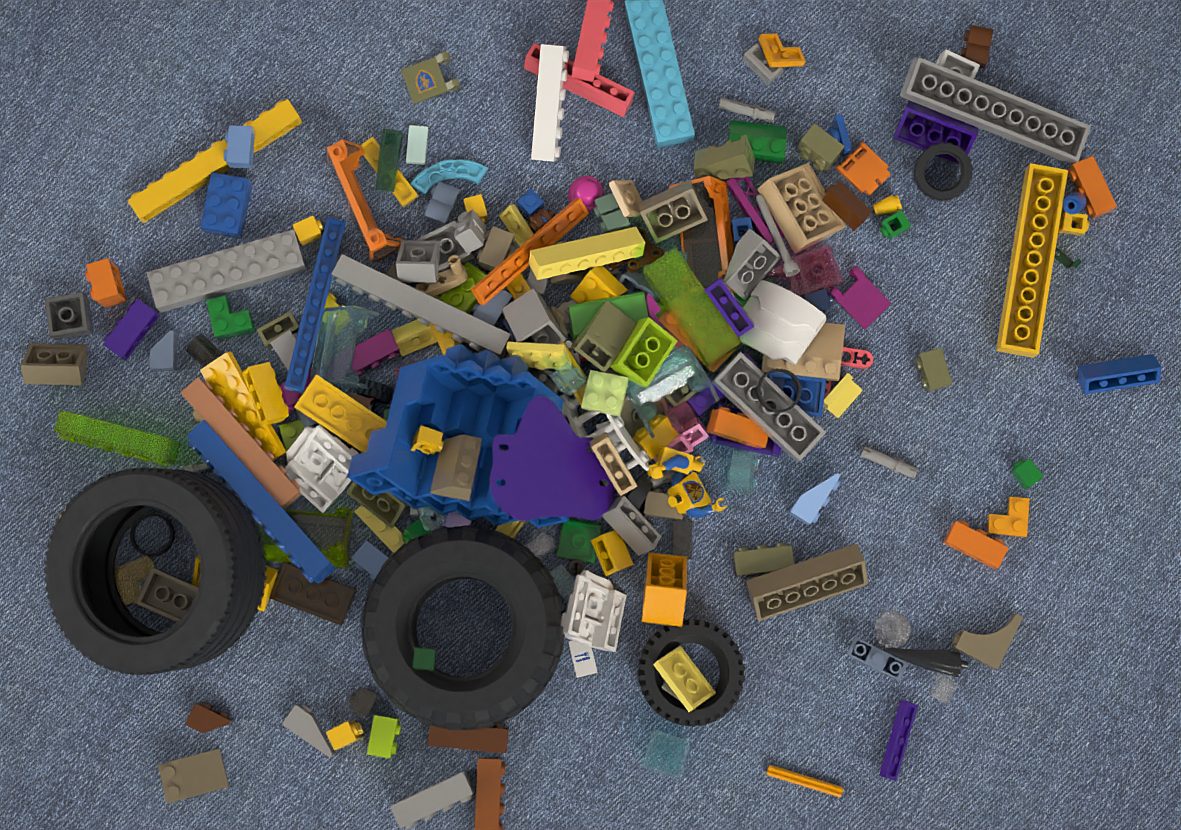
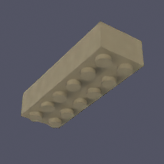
(807, 582)

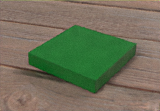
(576, 541)

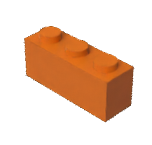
(1093, 186)
(736, 428)
(976, 544)

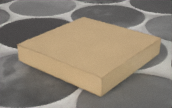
(626, 197)

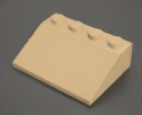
(799, 209)
(820, 358)

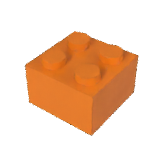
(106, 283)

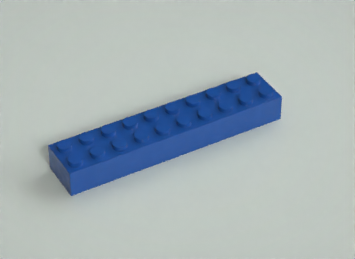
(263, 505)

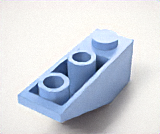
(809, 503)

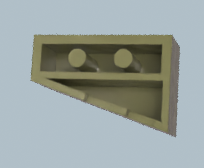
(725, 161)

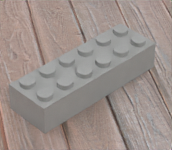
(789, 429)

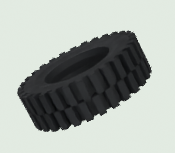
(730, 676)

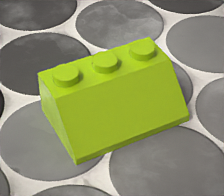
(644, 352)

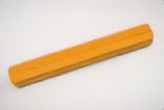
(805, 781)

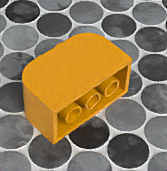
(664, 589)

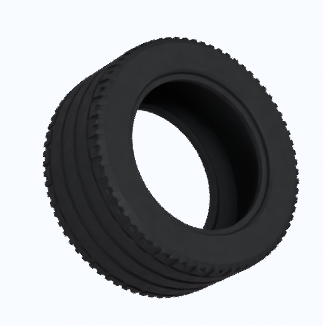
(83, 570)

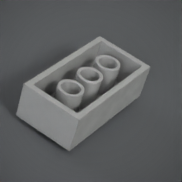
(436, 797)

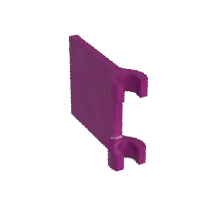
(861, 300)

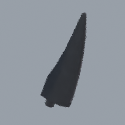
(938, 660)

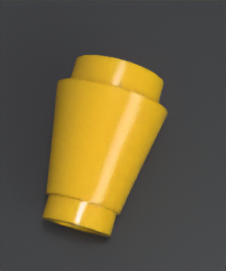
(888, 205)

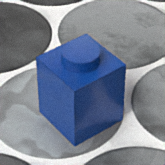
(530, 202)

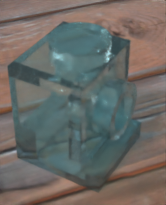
(425, 513)

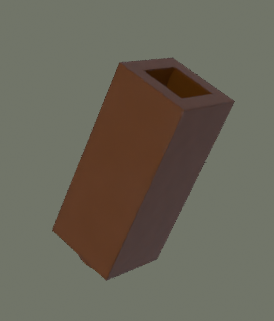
(846, 205)

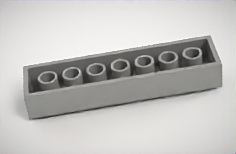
(226, 271)

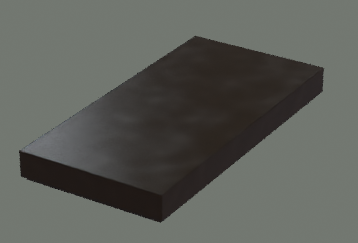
(327, 600)

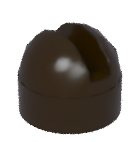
(579, 568)

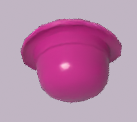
(587, 189)

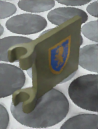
(426, 79)

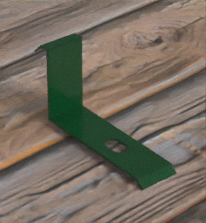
(1065, 260)

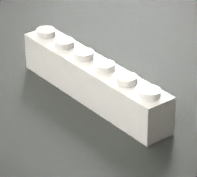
(548, 102)

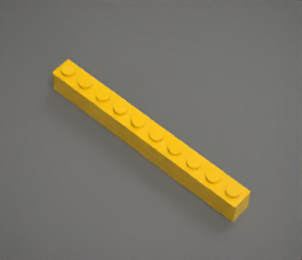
(197, 172)

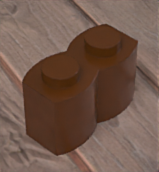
(977, 45)

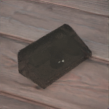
(203, 350)
(682, 538)

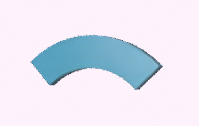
(448, 170)

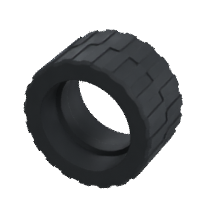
(943, 148)

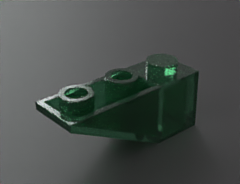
(389, 159)

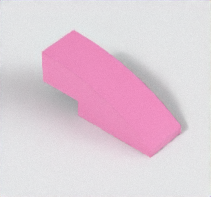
(688, 439)

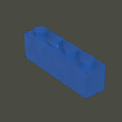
(1119, 374)

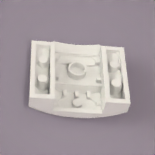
(781, 321)
(319, 466)
(594, 612)

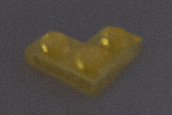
(128, 577)

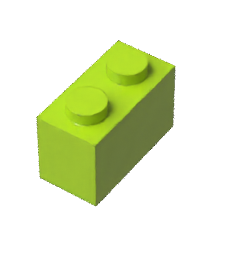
(383, 736)

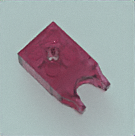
(807, 280)

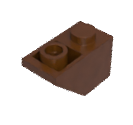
(206, 719)

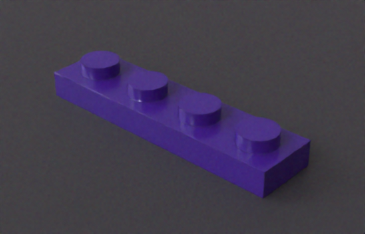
(898, 740)

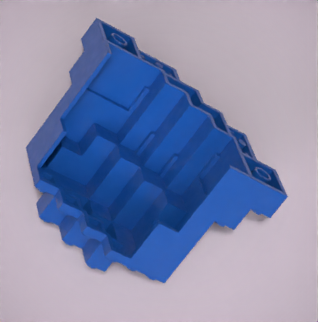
(456, 397)

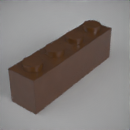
(485, 739)

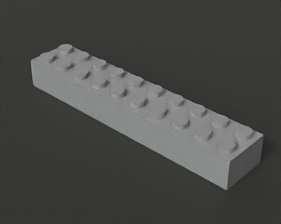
(994, 110)

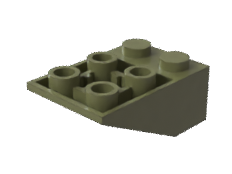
(604, 336)

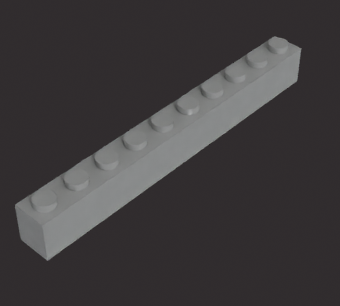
(422, 306)

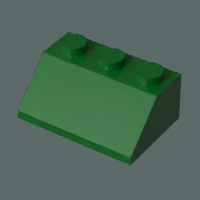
(766, 141)

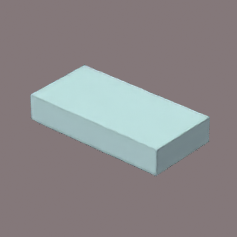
(417, 145)

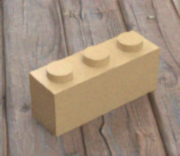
(613, 463)

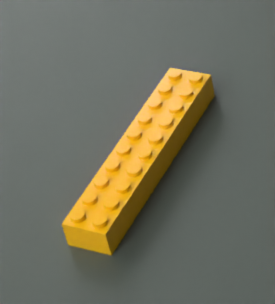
(1032, 260)

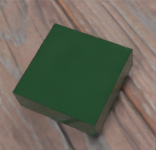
(424, 658)

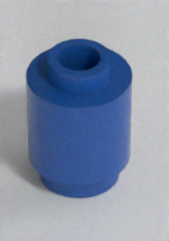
(1077, 199)

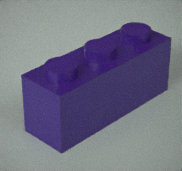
(729, 307)
(131, 329)

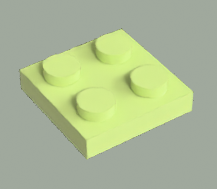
(605, 393)

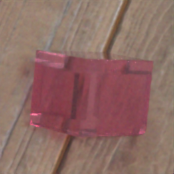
(682, 417)

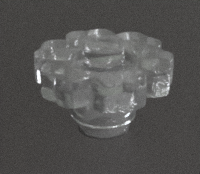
(892, 629)

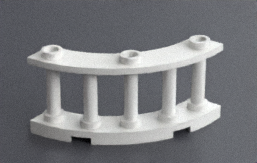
(616, 423)

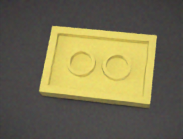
(540, 355)
(684, 678)

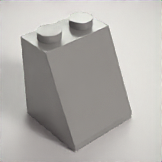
(532, 320)

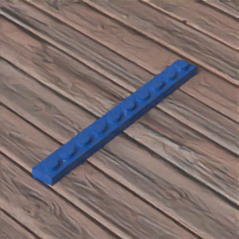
(314, 305)

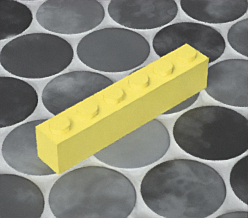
(586, 253)

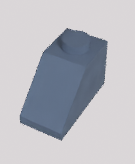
(164, 353)

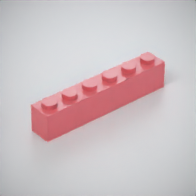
(591, 38)
(600, 91)

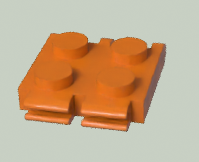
(864, 169)

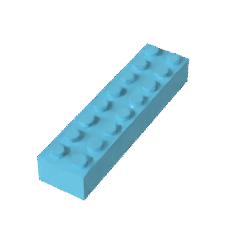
(659, 72)

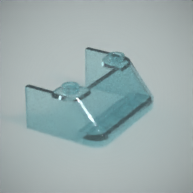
(337, 344)
(676, 371)

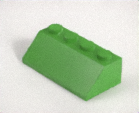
(631, 305)

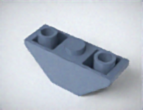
(876, 659)

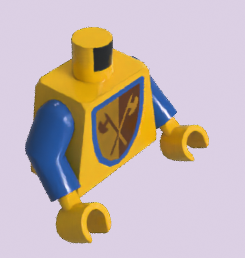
(674, 460)
(690, 495)

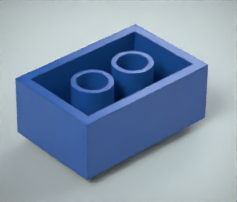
(226, 205)

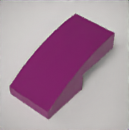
(653, 308)

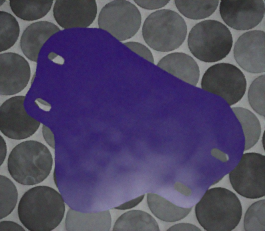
(548, 469)

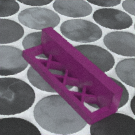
(749, 211)

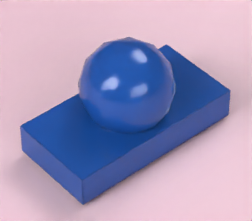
(840, 133)

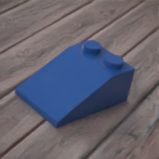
(811, 391)

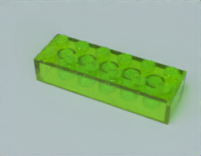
(691, 307)
(115, 437)

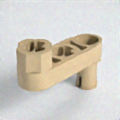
(452, 278)

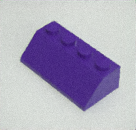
(925, 127)

